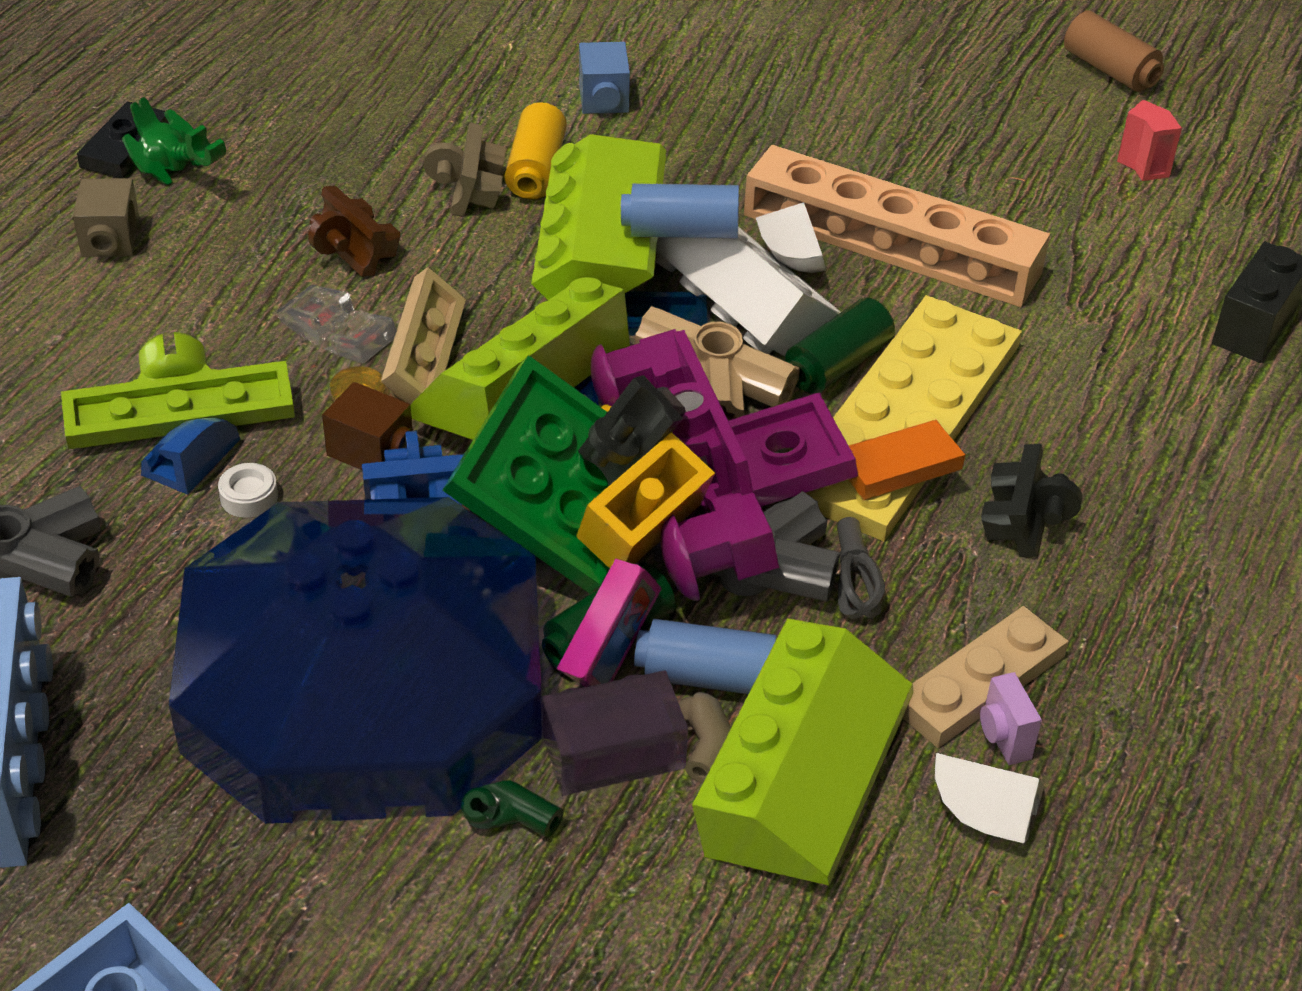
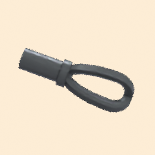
(855, 557)

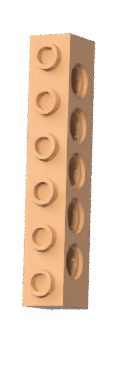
(901, 225)

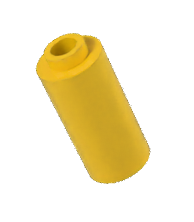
(536, 141)

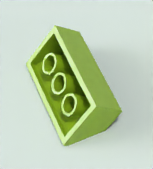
(583, 215)
(555, 334)
(802, 754)

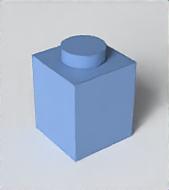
(604, 77)

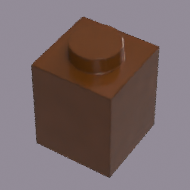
(364, 425)

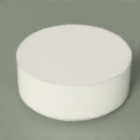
(247, 490)

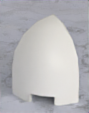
(792, 238)
(988, 797)

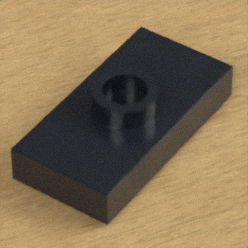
(106, 150)

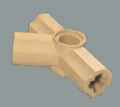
(728, 363)

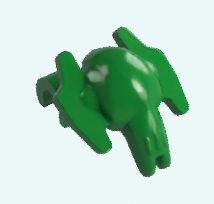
(169, 145)

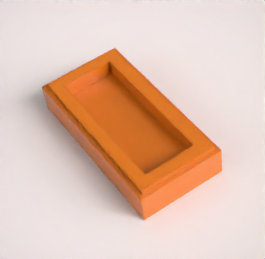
(904, 459)

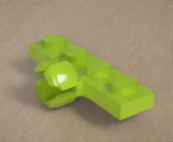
(172, 392)

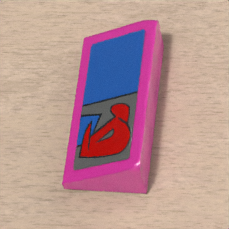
(610, 625)

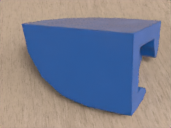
(189, 453)

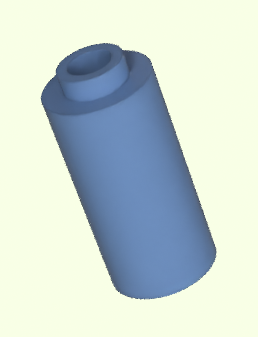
(681, 210)
(703, 654)

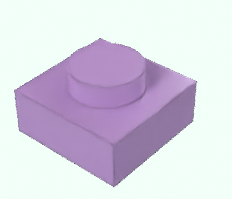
(1010, 719)

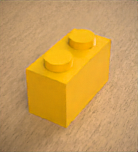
(630, 512)

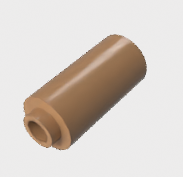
(1114, 51)

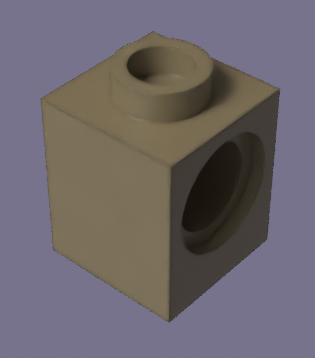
(106, 217)

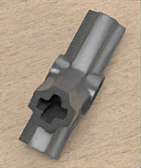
(44, 546)
(802, 567)

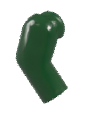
(509, 804)

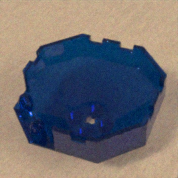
(352, 691)

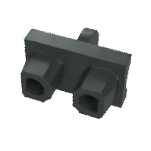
(631, 427)
(1026, 500)

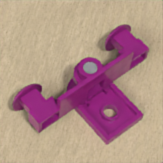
(729, 523)

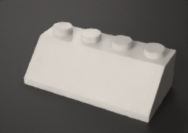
(748, 288)

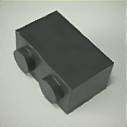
(1260, 302)

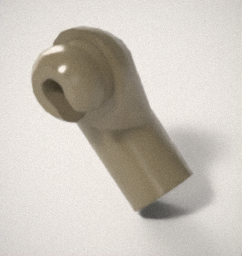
(711, 725)

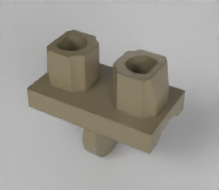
(473, 170)

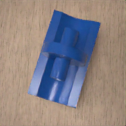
(410, 472)

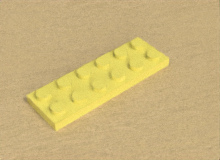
(929, 371)

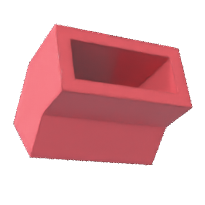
(1149, 141)

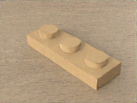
(423, 336)
(956, 689)

